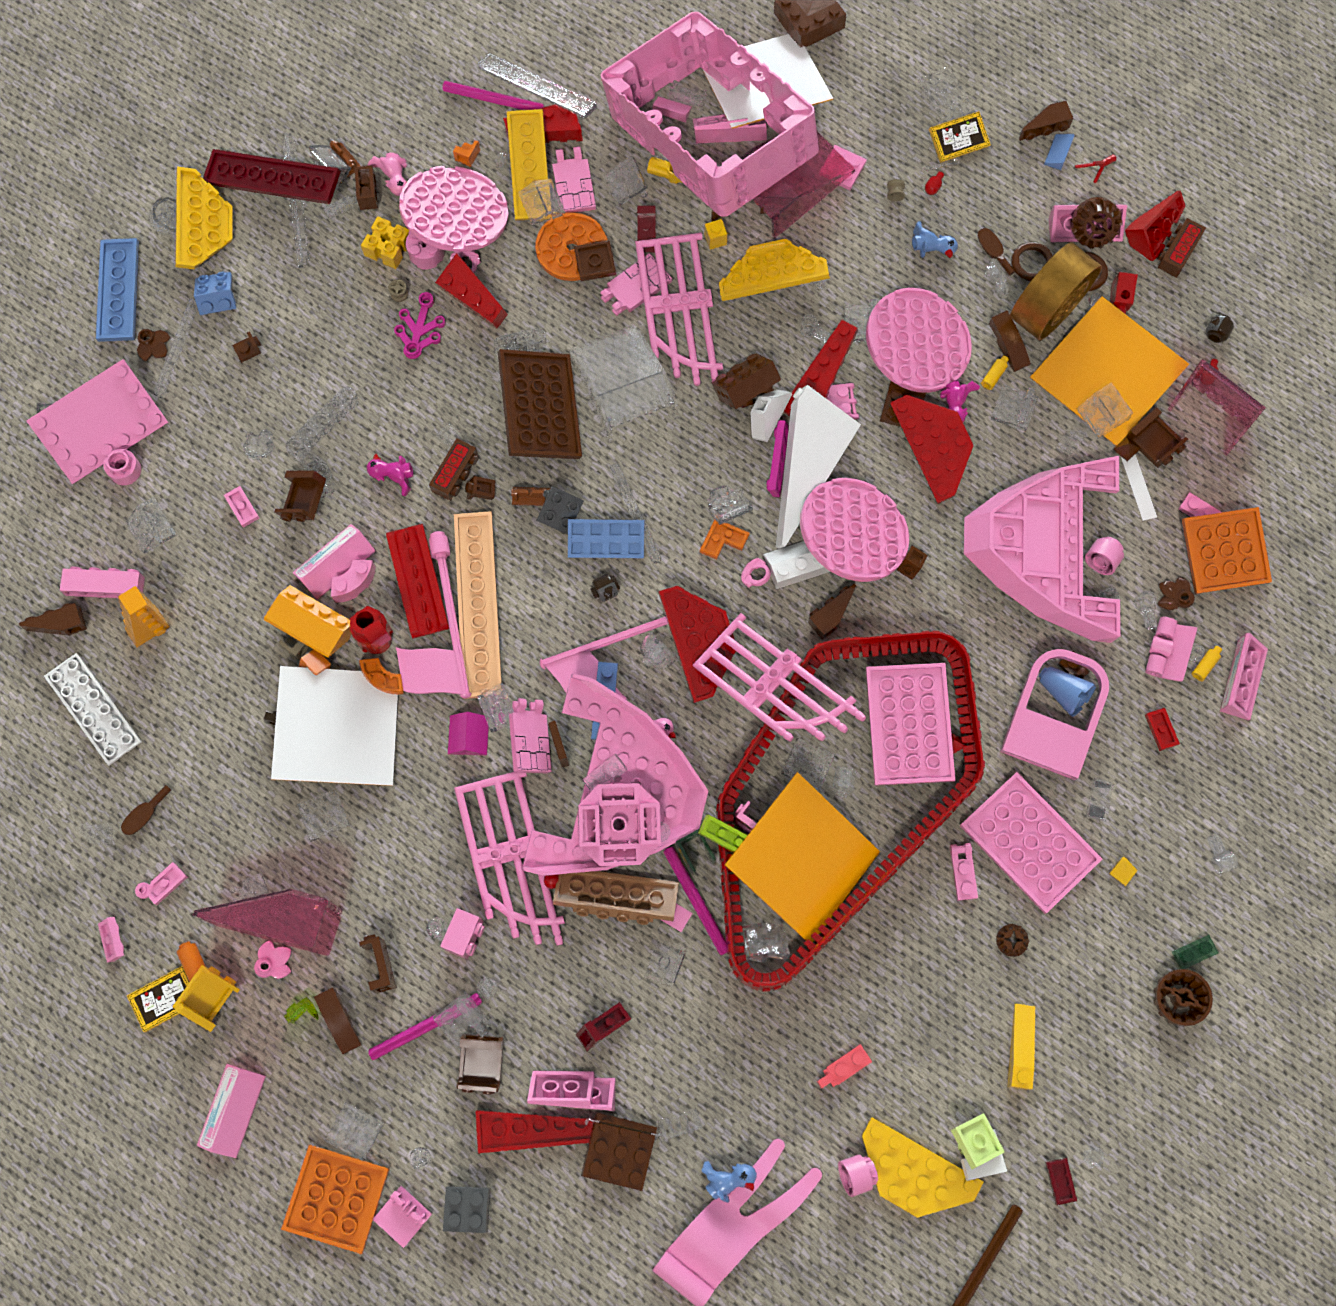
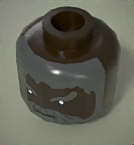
(1219, 328)
(605, 587)

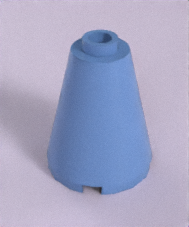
(1067, 689)

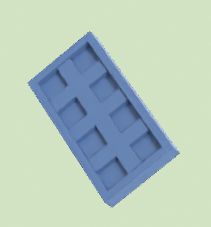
(606, 538)

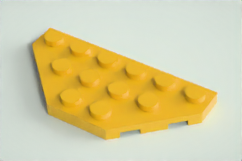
(201, 219)
(772, 268)
(914, 1175)

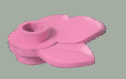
(275, 959)

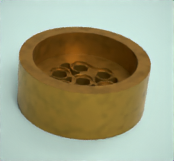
(1055, 291)

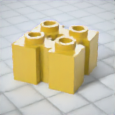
(385, 242)

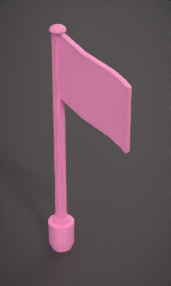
(581, 660)
(433, 668)

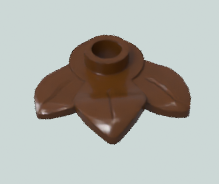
(153, 346)
(1173, 593)

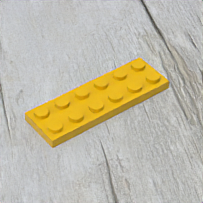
(526, 153)

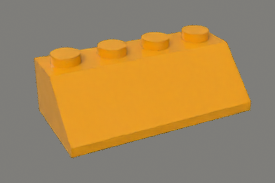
(309, 621)

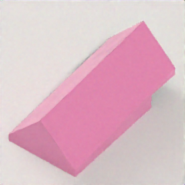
(718, 129)
(572, 1090)

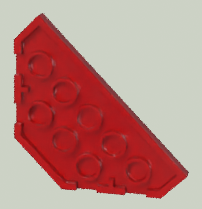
(937, 443)
(693, 629)

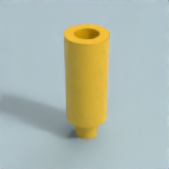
(995, 373)
(1207, 663)

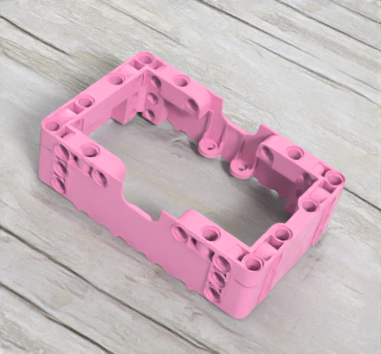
(675, 55)

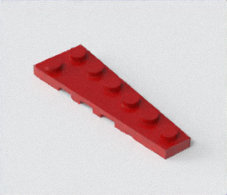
(827, 362)
(525, 1131)

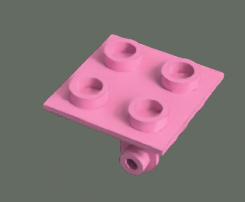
(402, 1216)

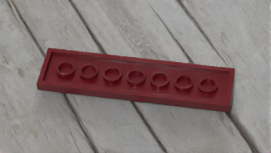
(272, 176)

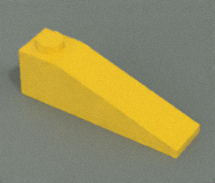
(1022, 1048)

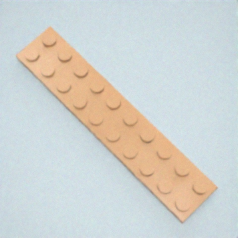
(477, 600)

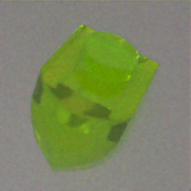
(295, 1011)

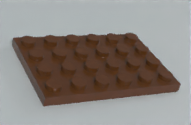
(539, 404)

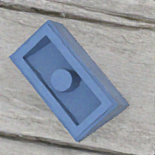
(1059, 150)

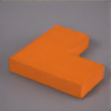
(723, 534)

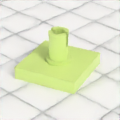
(977, 1141)

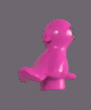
(957, 395)
(396, 471)

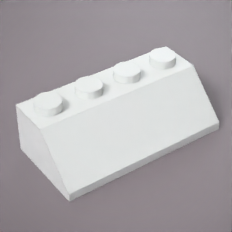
(793, 565)

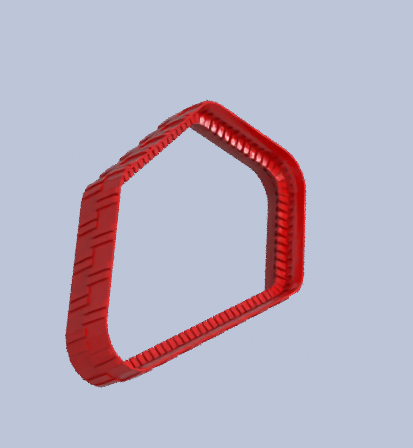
(958, 660)

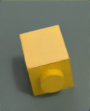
(715, 234)

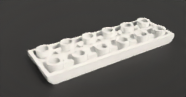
(92, 709)

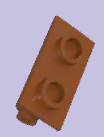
(341, 150)
(528, 496)

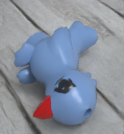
(927, 241)
(724, 1183)

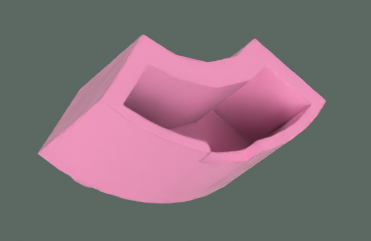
(353, 581)

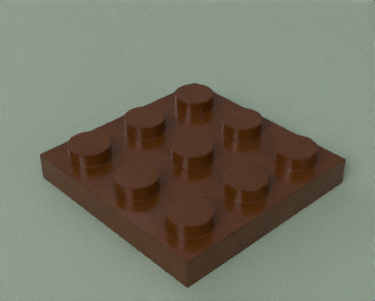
(618, 1153)

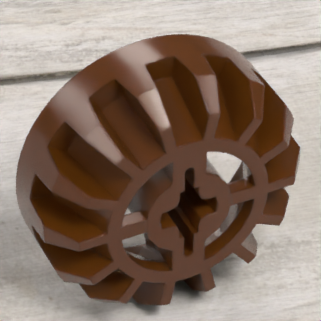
(1091, 210)
(1197, 997)

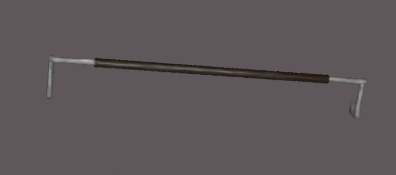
(623, 1127)

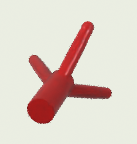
(1102, 164)

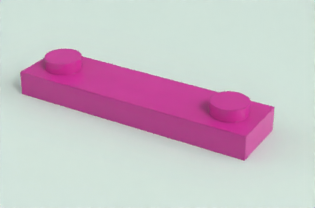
(774, 484)

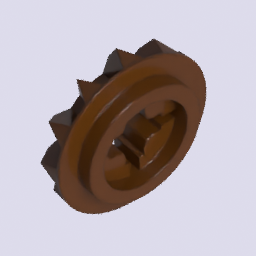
(1006, 946)

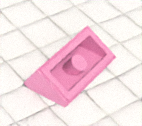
(672, 109)

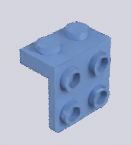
(214, 293)

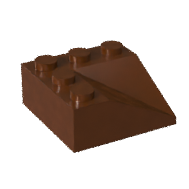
(810, 19)

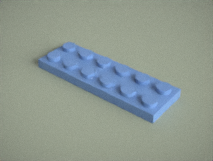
(117, 290)

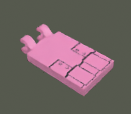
(574, 182)
(628, 286)
(529, 738)

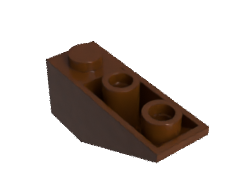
(1052, 119)
(829, 617)
(62, 621)

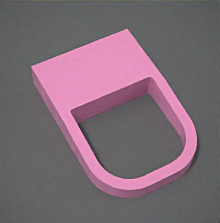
(1047, 740)

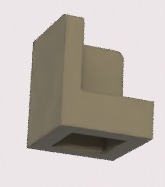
(294, 647)

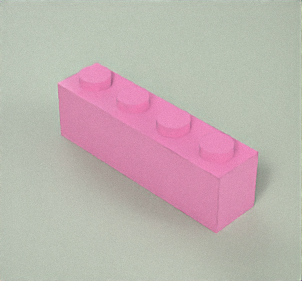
(99, 582)

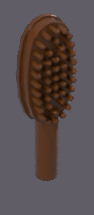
(994, 248)
(142, 813)

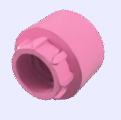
(128, 473)
(1105, 555)
(857, 1175)

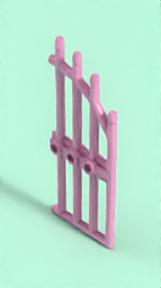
(678, 302)
(770, 680)
(505, 852)

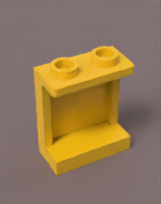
(205, 996)

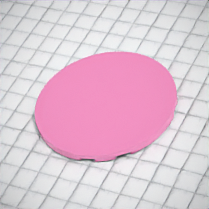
(453, 208)
(918, 340)
(854, 530)

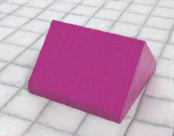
(468, 734)

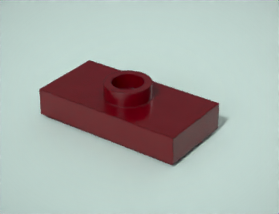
(1061, 1181)

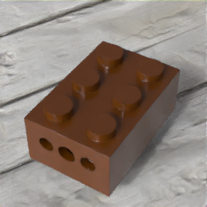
(746, 381)

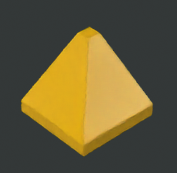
(1123, 871)

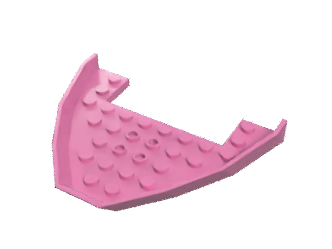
(1033, 546)
(651, 762)

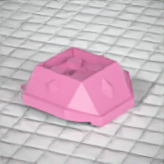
(640, 824)

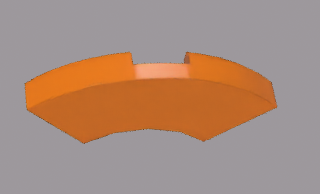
(380, 677)

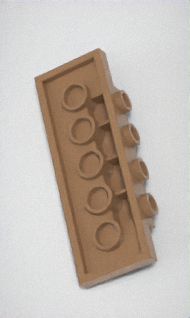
(617, 896)

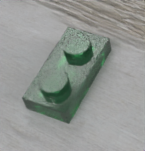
(1195, 952)

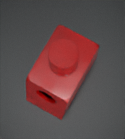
(1123, 291)

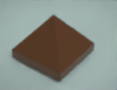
(1126, 449)

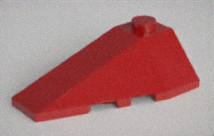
(1151, 229)

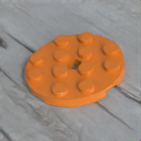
(557, 235)

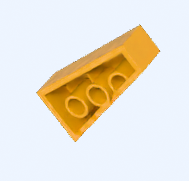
(141, 617)

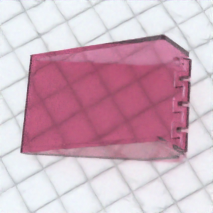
(803, 187)
(1223, 392)
(280, 917)

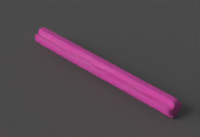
(489, 96)
(696, 900)
(408, 1035)

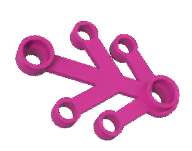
(419, 328)

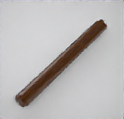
(988, 1256)

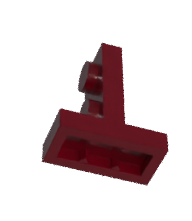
(646, 225)
(602, 1026)

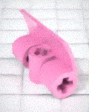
(1170, 650)

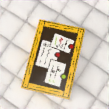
(959, 137)
(155, 1000)

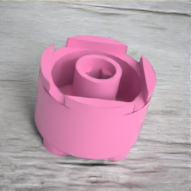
(422, 254)

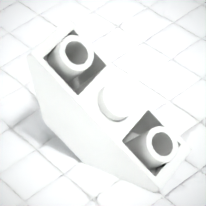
(767, 412)

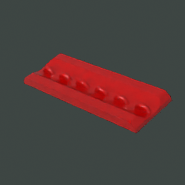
(417, 581)

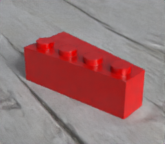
(558, 124)
(468, 290)

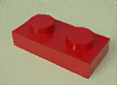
(1162, 729)

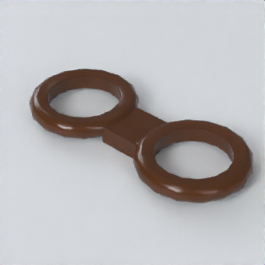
(1048, 255)

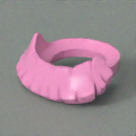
(474, 257)
(746, 573)

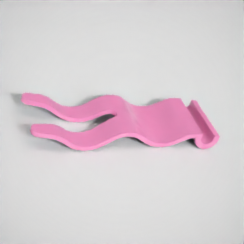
(723, 1236)

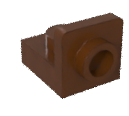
(247, 348)
(480, 488)
(912, 562)
(1073, 668)

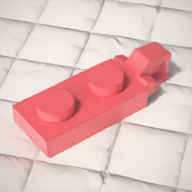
(845, 1067)

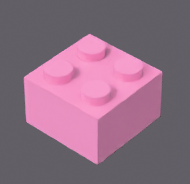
(462, 934)

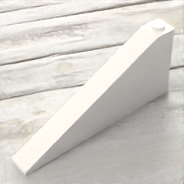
(814, 446)

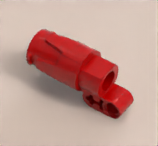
(371, 630)

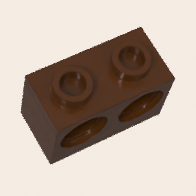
(366, 187)

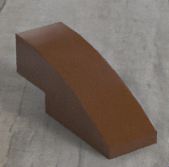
(1009, 340)
(337, 1020)

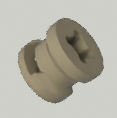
(896, 190)
(394, 288)

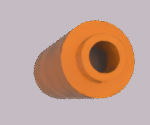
(190, 958)

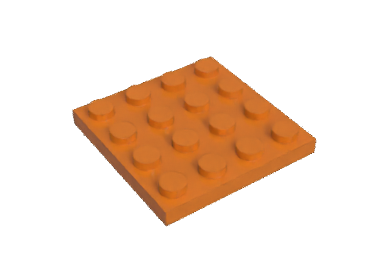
(1226, 550)
(335, 1199)

